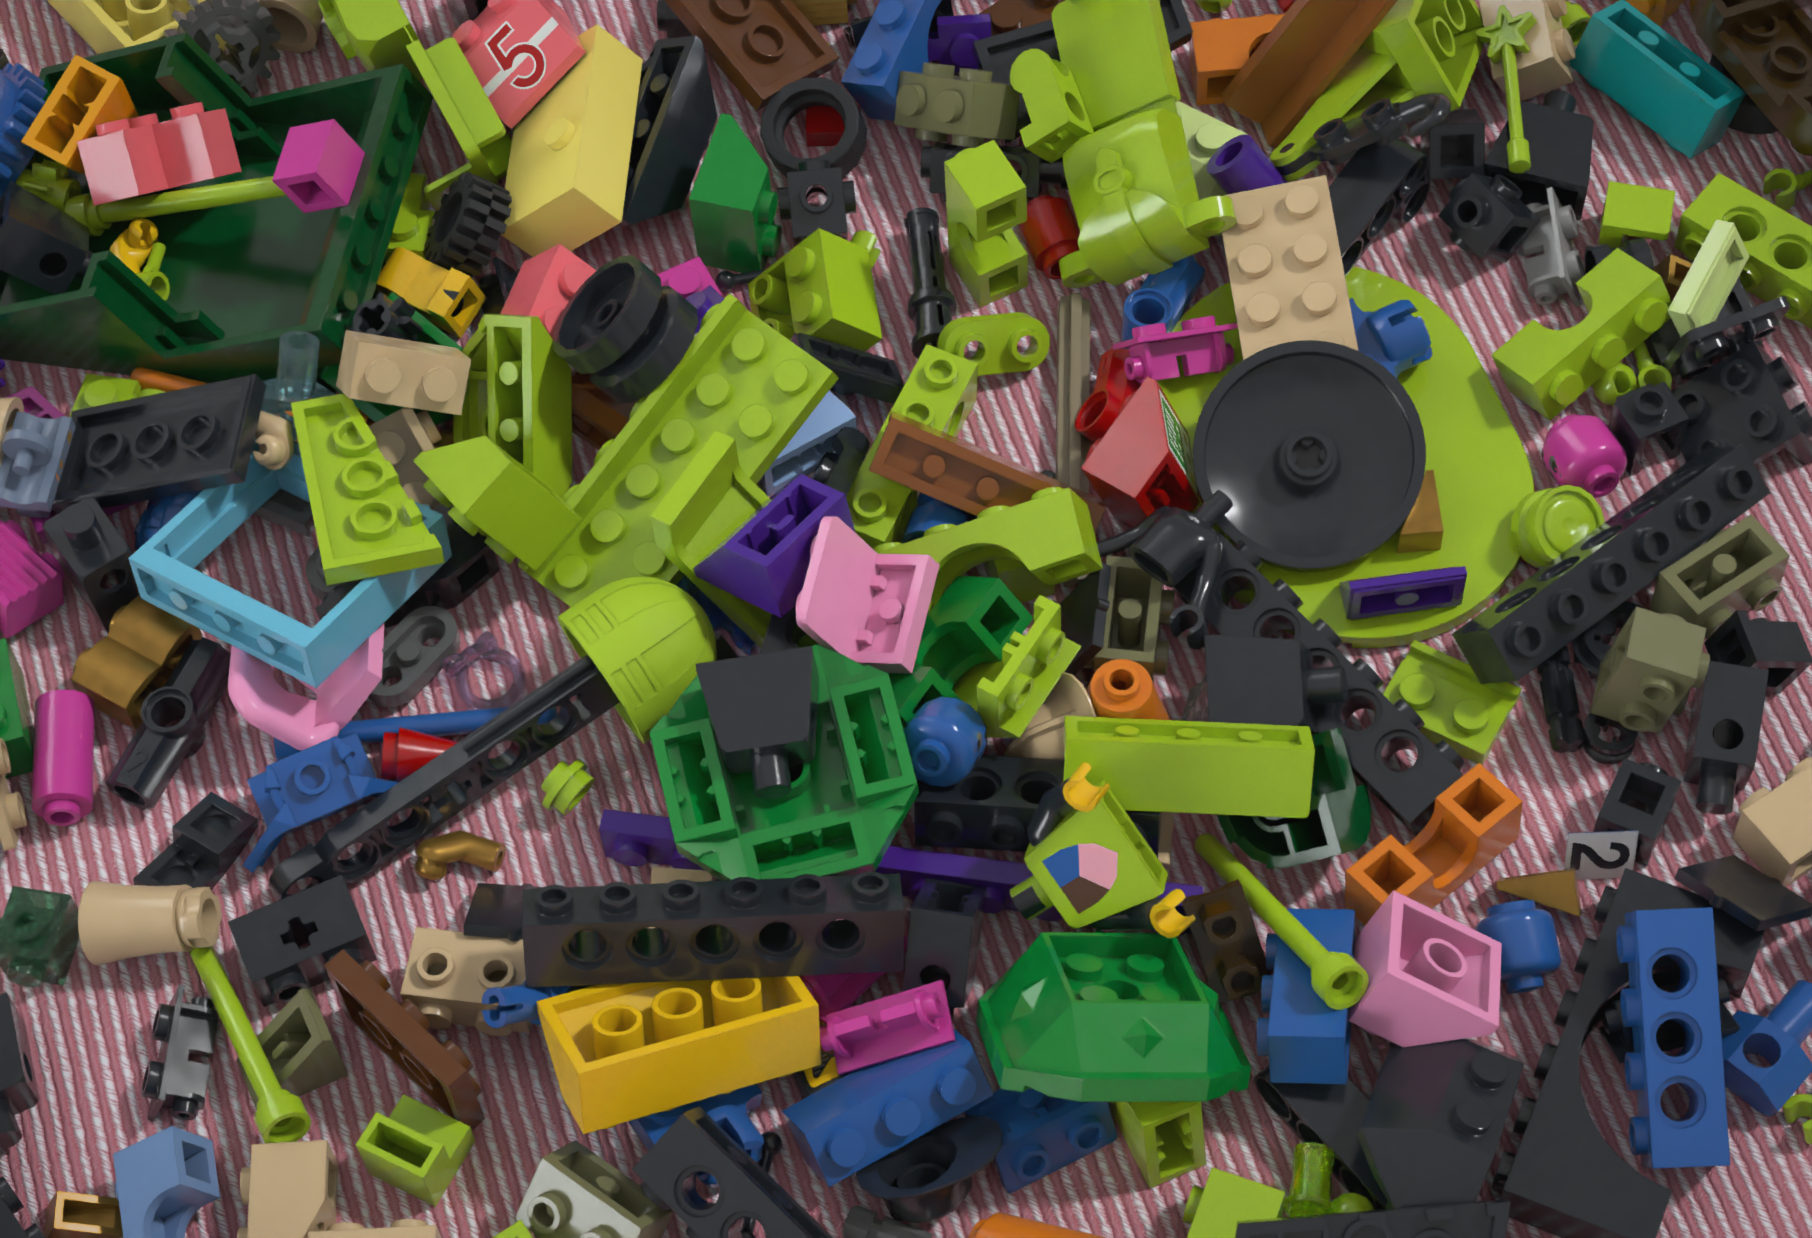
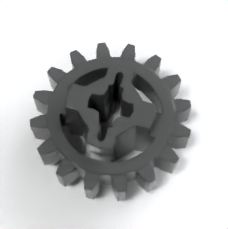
(246, 35)

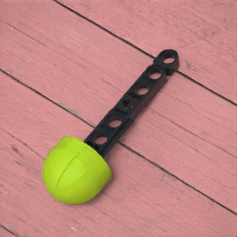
(635, 655)

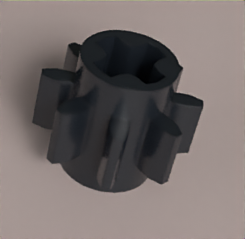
(386, 318)

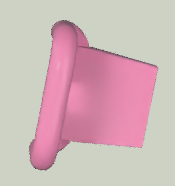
(296, 718)

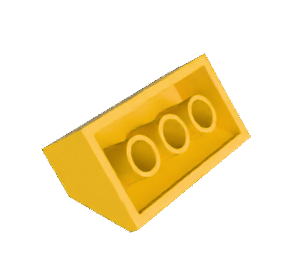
(674, 1042)

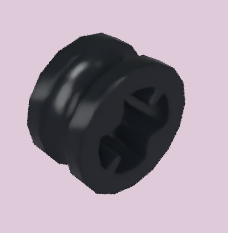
(1606, 752)

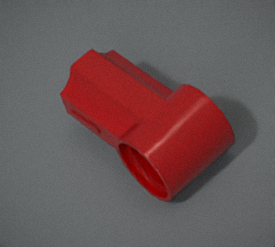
(1109, 393)

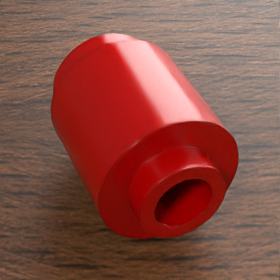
(1050, 233)

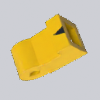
(431, 290)

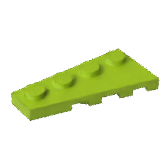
(356, 496)

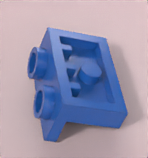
(1043, 1133)

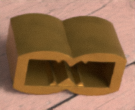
(132, 659)

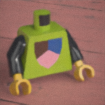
(1094, 864)

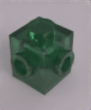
(38, 936)

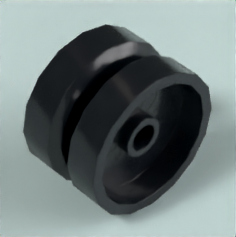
(625, 329)

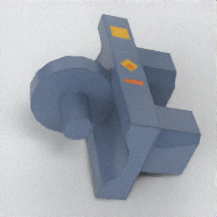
(34, 463)

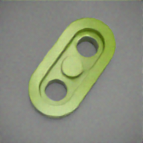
(997, 341)

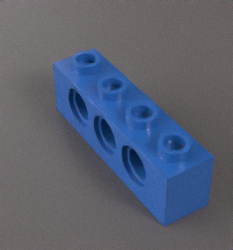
(1702, 1133)

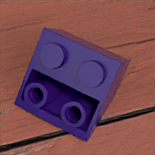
(770, 550)

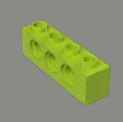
(1773, 238)
(936, 394)

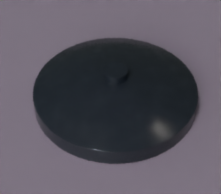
(1311, 453)

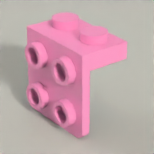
(865, 600)

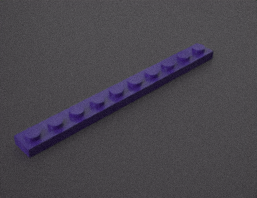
(646, 838)

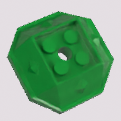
(839, 807)
(1109, 1022)

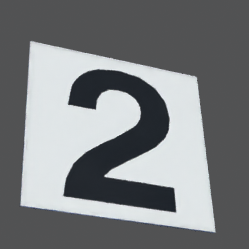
(1601, 853)

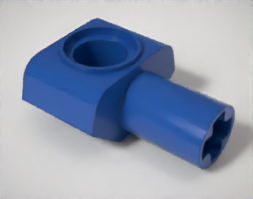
(1779, 1042)

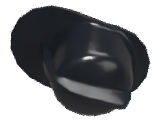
(934, 1170)

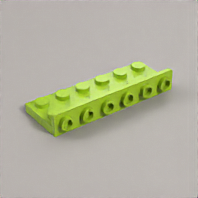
(731, 380)

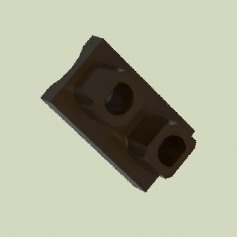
(1227, 941)

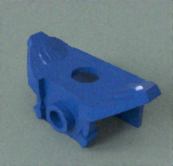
(310, 789)

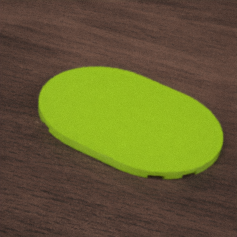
(1469, 446)

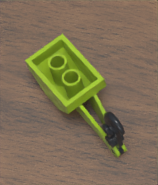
(1403, 72)

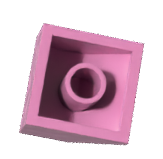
(1426, 976)

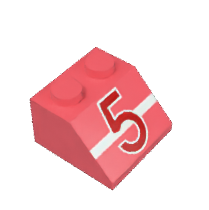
(519, 52)

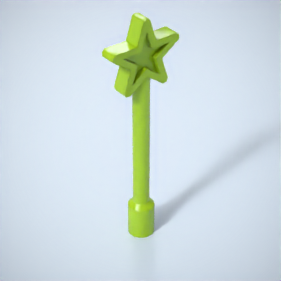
(1505, 39)

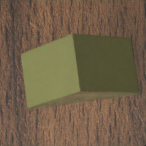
(299, 1048)

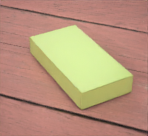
(1709, 278)

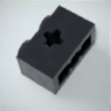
(273, 934)

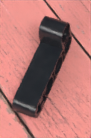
(1372, 190)

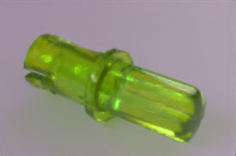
(1310, 1181)

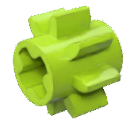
(50, 183)

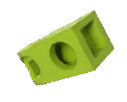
(1051, 102)

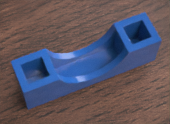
(891, 44)

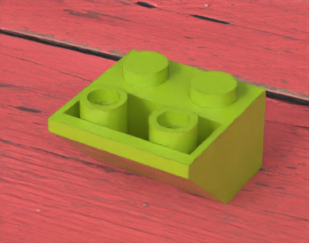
(820, 291)
(498, 499)

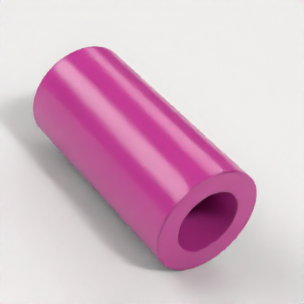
(63, 756)

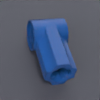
(1163, 297)

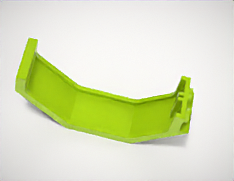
(717, 497)

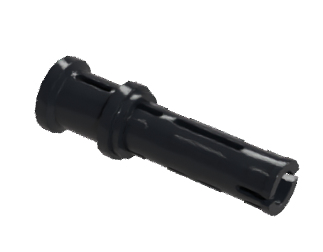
(931, 303)

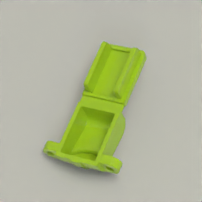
(384, 38)
(1135, 170)

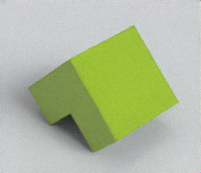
(415, 1149)

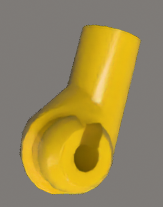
(135, 243)

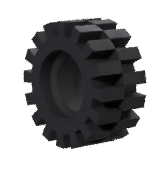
(468, 225)

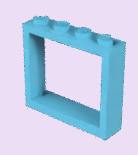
(169, 581)

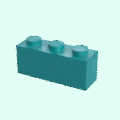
(1656, 78)

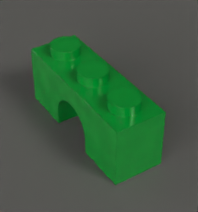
(959, 632)

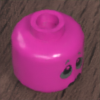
(1584, 454)

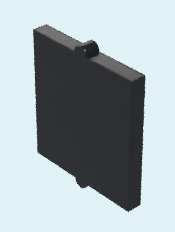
(1085, 616)
(1744, 892)
(496, 911)

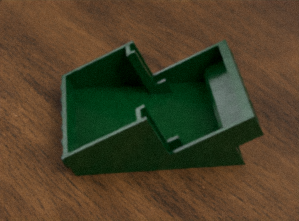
(238, 268)

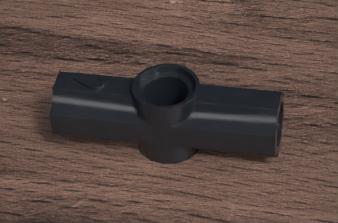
(159, 750)

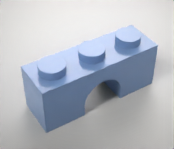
(164, 1183)

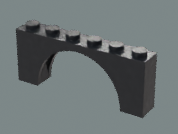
(1564, 1169)

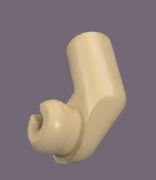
(274, 441)

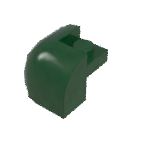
(1336, 820)

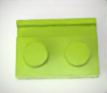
(1452, 701)

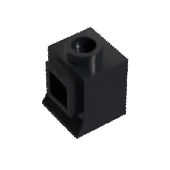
(1648, 414)

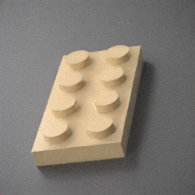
(1287, 267)

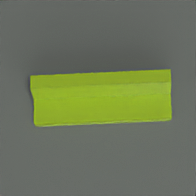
(1195, 764)

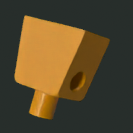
(77, 104)

